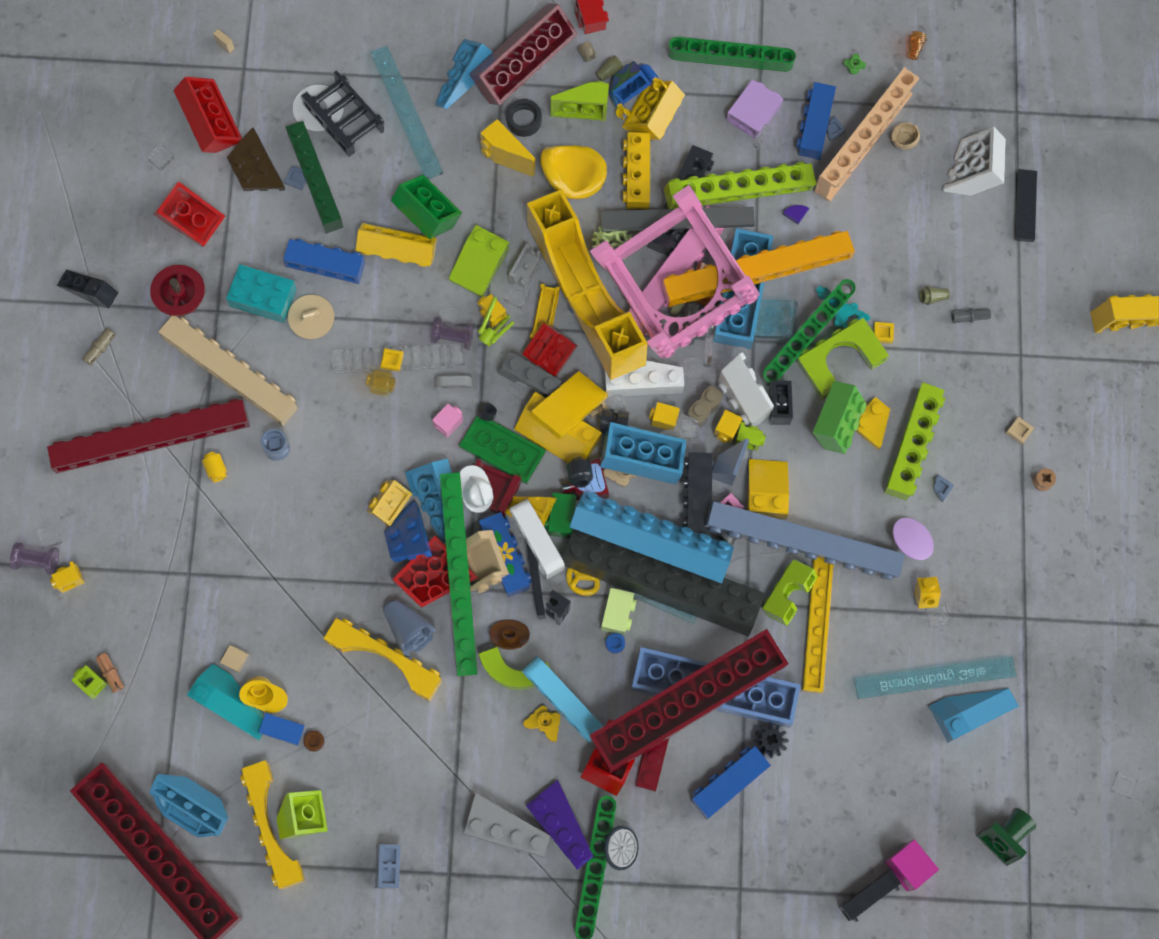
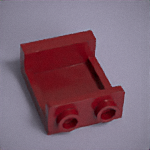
(503, 487)

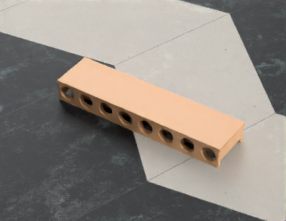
(866, 135)

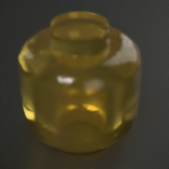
(381, 382)

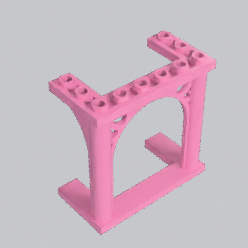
(661, 341)

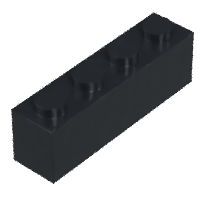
(698, 490)

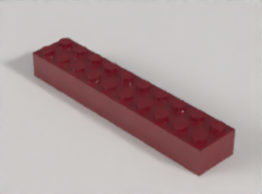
(688, 700)
(155, 854)

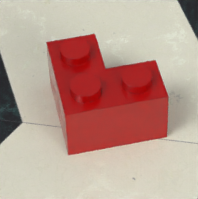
(591, 15)

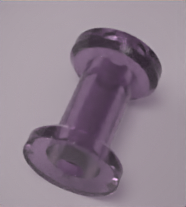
(452, 333)
(22, 556)

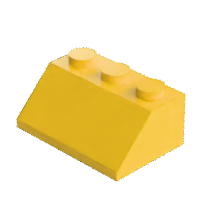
(654, 110)

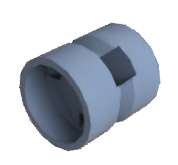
(275, 444)

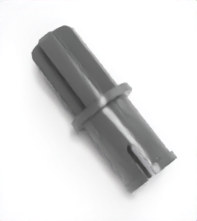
(971, 315)

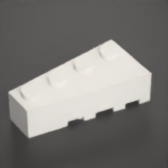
(647, 380)

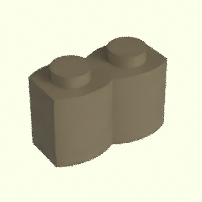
(707, 405)

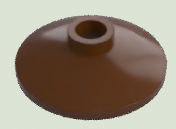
(509, 634)

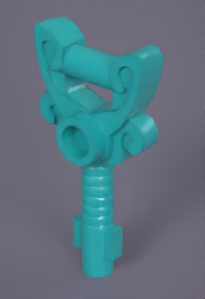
(846, 310)

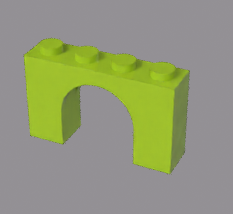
(857, 336)

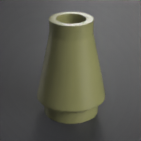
(609, 68)
(933, 294)

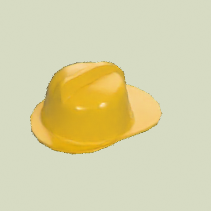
(263, 695)

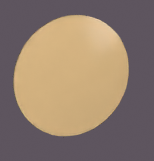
(311, 317)

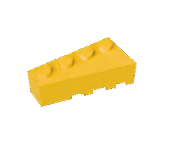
(1125, 312)

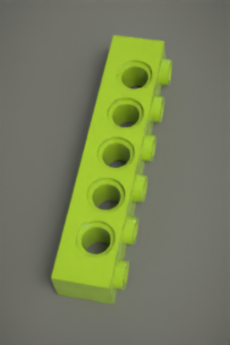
(896, 485)

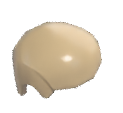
(905, 136)

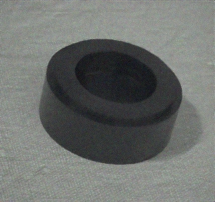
(486, 411)

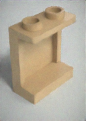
(485, 560)

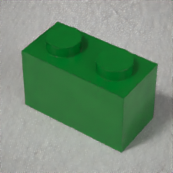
(561, 516)

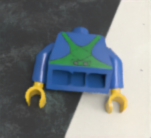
(630, 82)

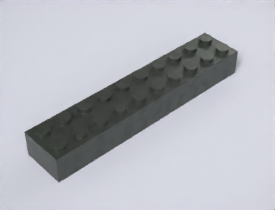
(722, 603)

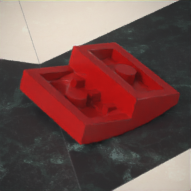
(550, 349)

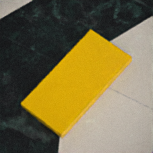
(568, 405)

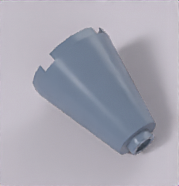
(408, 627)

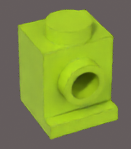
(753, 434)
(95, 687)

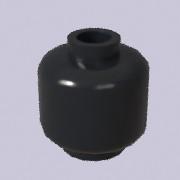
(579, 472)

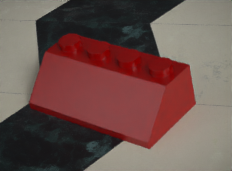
(207, 114)

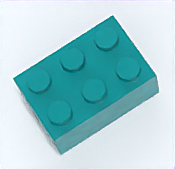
(261, 293)

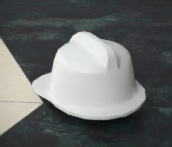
(476, 489)

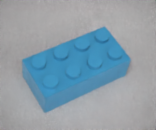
(643, 453)

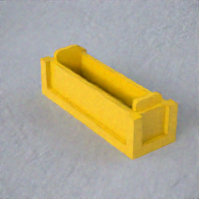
(546, 308)

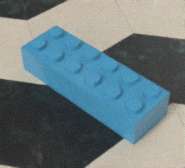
(740, 328)

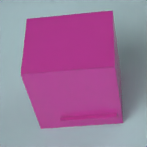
(911, 865)

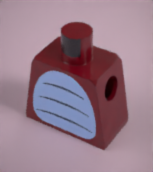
(597, 485)

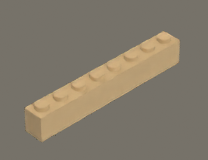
(228, 370)

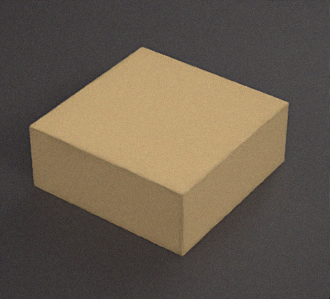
(223, 41)
(1020, 430)
(234, 658)

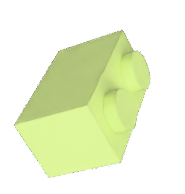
(617, 611)

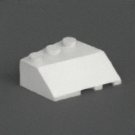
(744, 393)

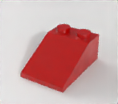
(189, 214)
(599, 775)

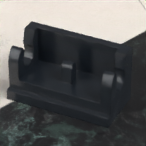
(560, 607)

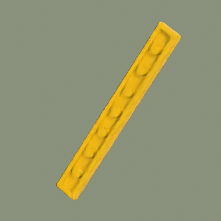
(818, 628)

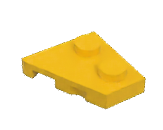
(874, 422)

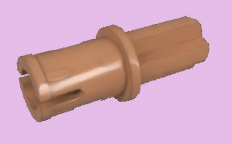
(109, 672)

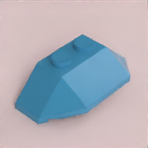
(189, 805)

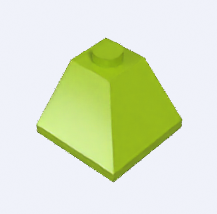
(301, 815)

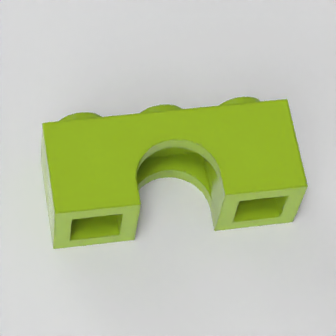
(796, 577)

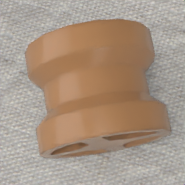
(1041, 483)

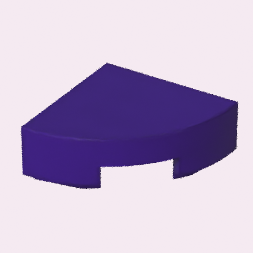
(796, 213)

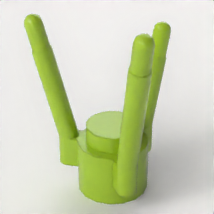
(490, 336)

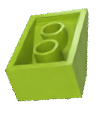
(582, 102)
(479, 260)

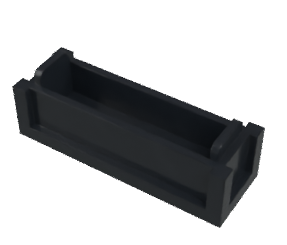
(870, 895)

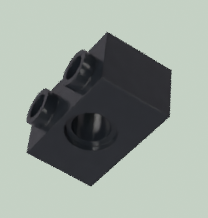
(781, 396)

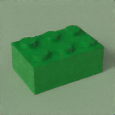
(426, 206)

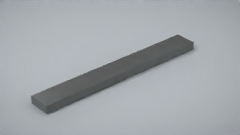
(641, 219)

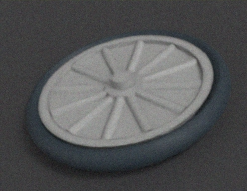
(621, 848)

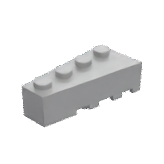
(500, 827)

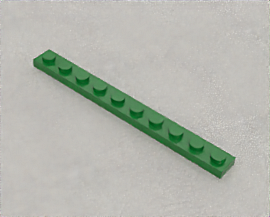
(458, 574)

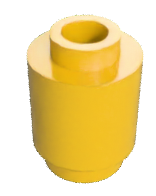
(214, 467)

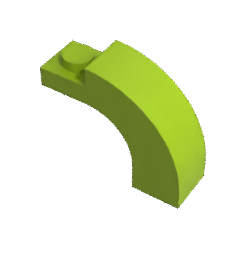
(501, 673)

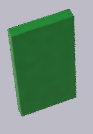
(502, 449)

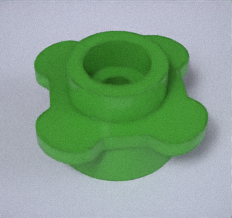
(854, 69)

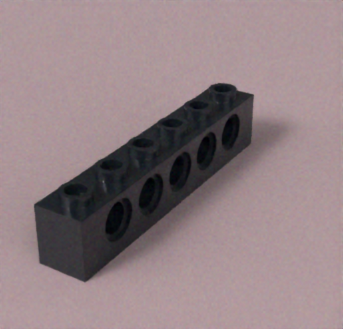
(696, 158)

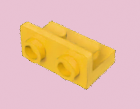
(389, 501)

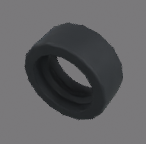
(522, 104)

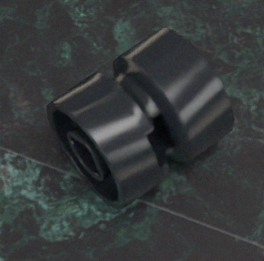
(609, 415)

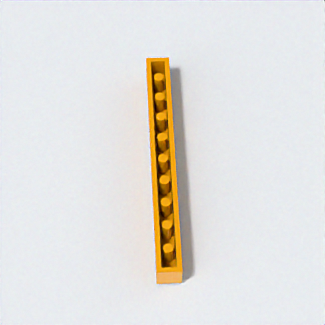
(761, 267)

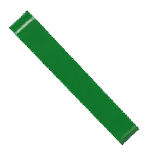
(739, 50)
(813, 324)
(590, 878)

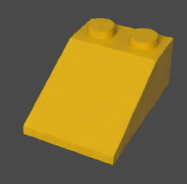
(505, 149)
(768, 488)

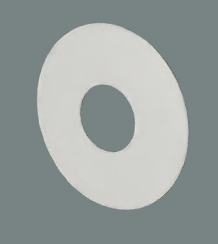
(302, 114)

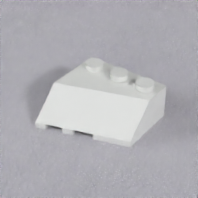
(978, 163)

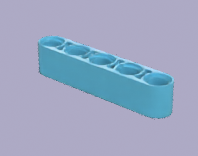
(561, 698)

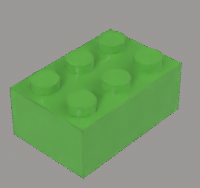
(839, 417)

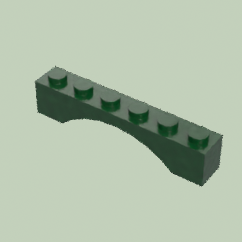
(314, 177)

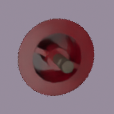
(177, 290)

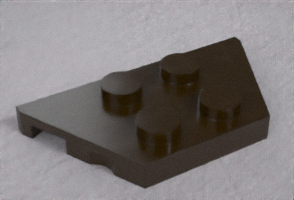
(253, 165)

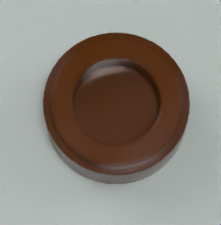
(314, 741)

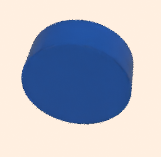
(615, 643)

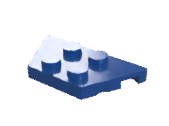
(407, 535)

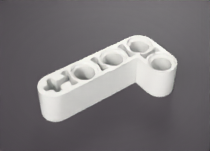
(548, 558)

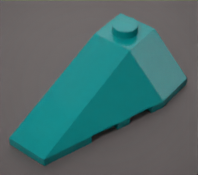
(220, 694)

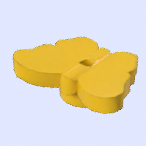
(550, 728)

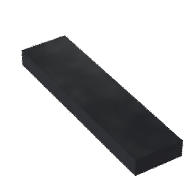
(1026, 205)
(539, 603)

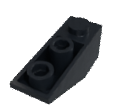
(88, 288)

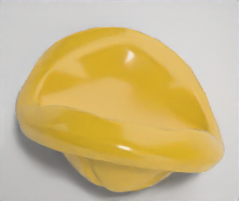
(574, 169)

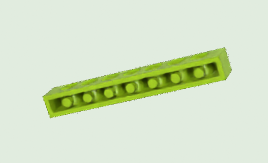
(804, 182)

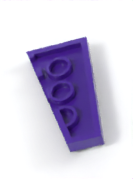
(559, 822)

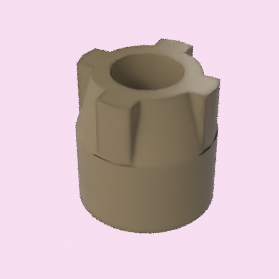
(587, 51)

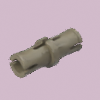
(98, 346)

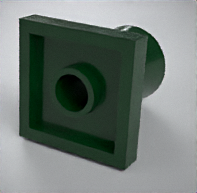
(1004, 839)

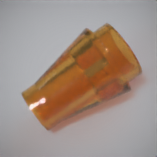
(916, 44)

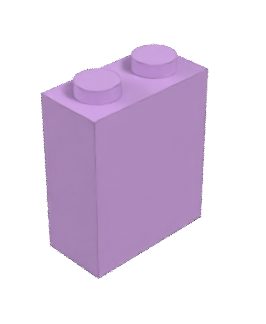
(754, 108)

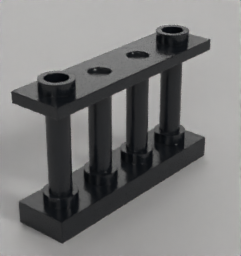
(335, 130)

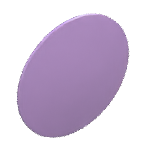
(913, 539)

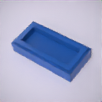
(281, 729)

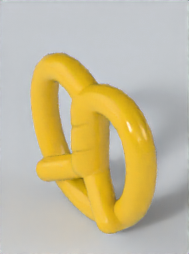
(580, 576)

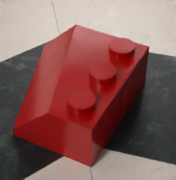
(426, 577)

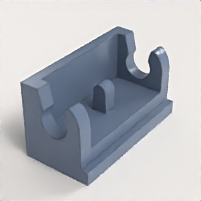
(387, 866)

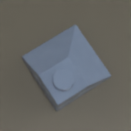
(728, 463)

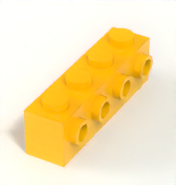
(638, 171)
(396, 245)

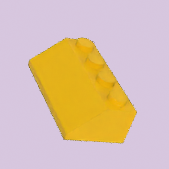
(576, 443)

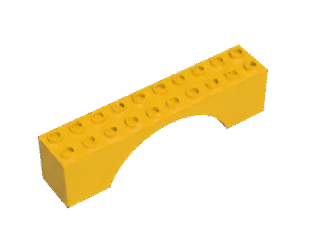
(606, 325)

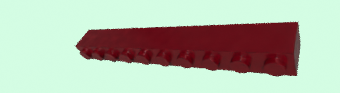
(148, 436)

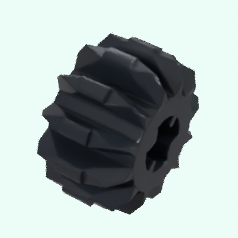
(774, 747)

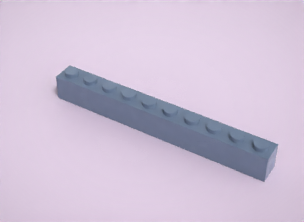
(805, 540)

